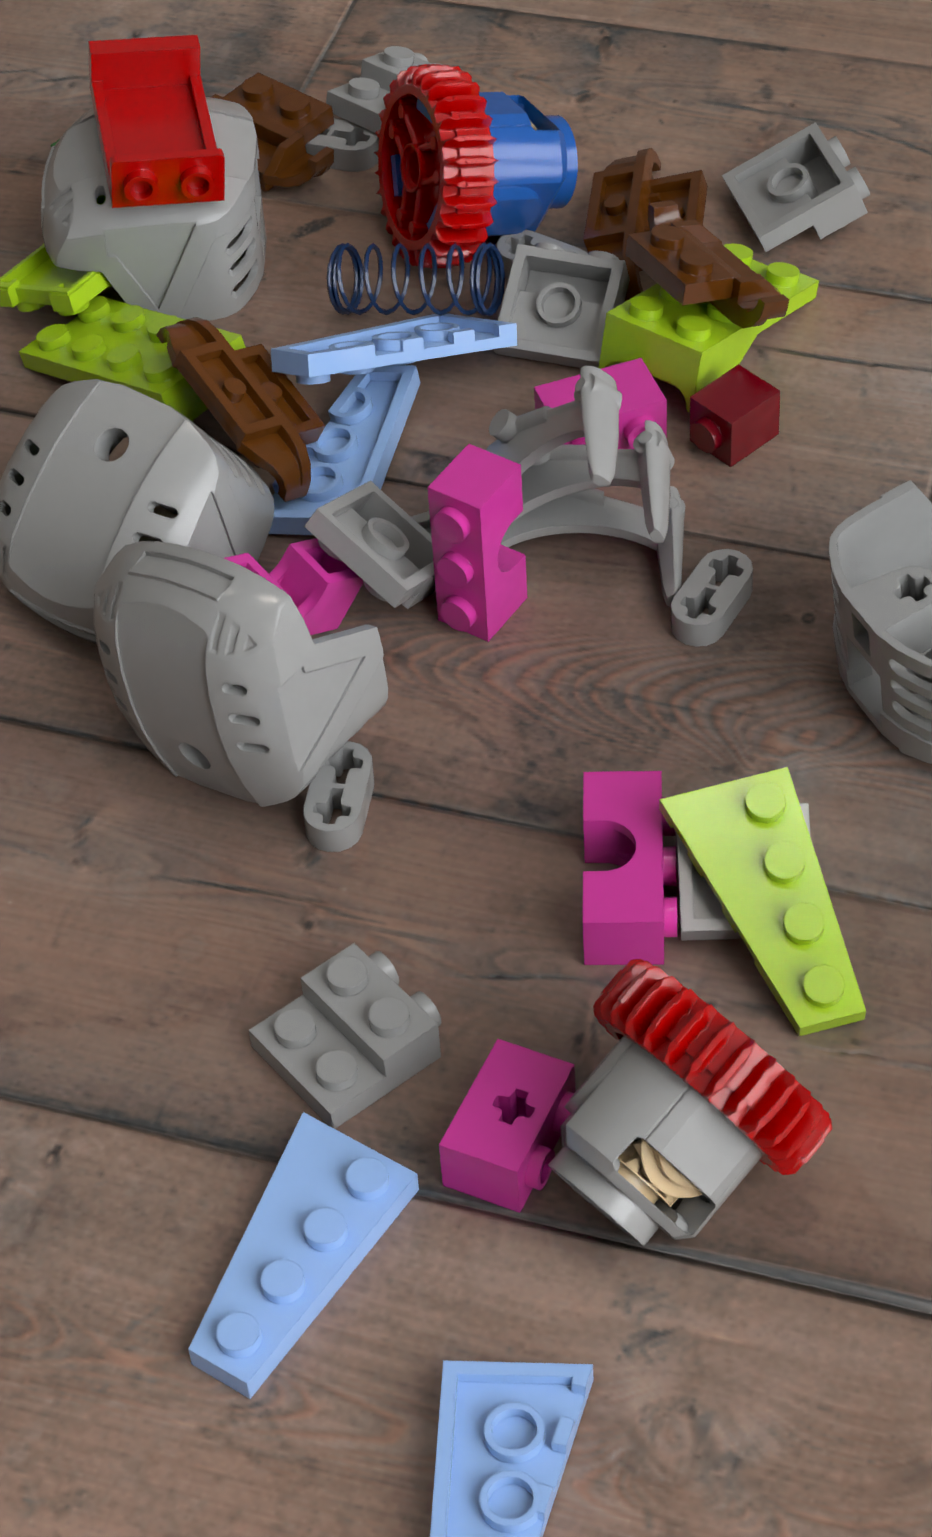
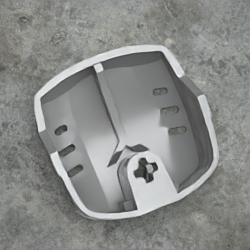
(166, 255)
(76, 509)
(885, 614)
(193, 626)

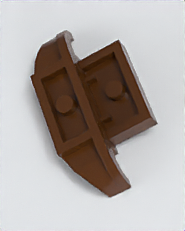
(283, 126)
(622, 200)
(700, 269)
(249, 401)

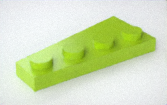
(767, 877)

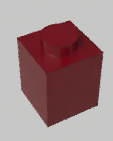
(734, 415)

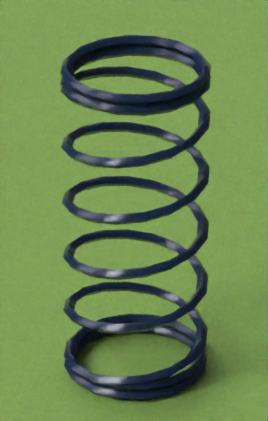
(362, 275)

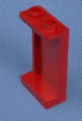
(154, 122)

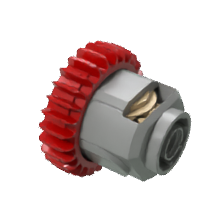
(678, 1110)

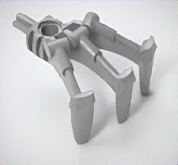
(563, 477)

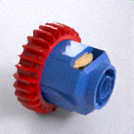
(466, 163)

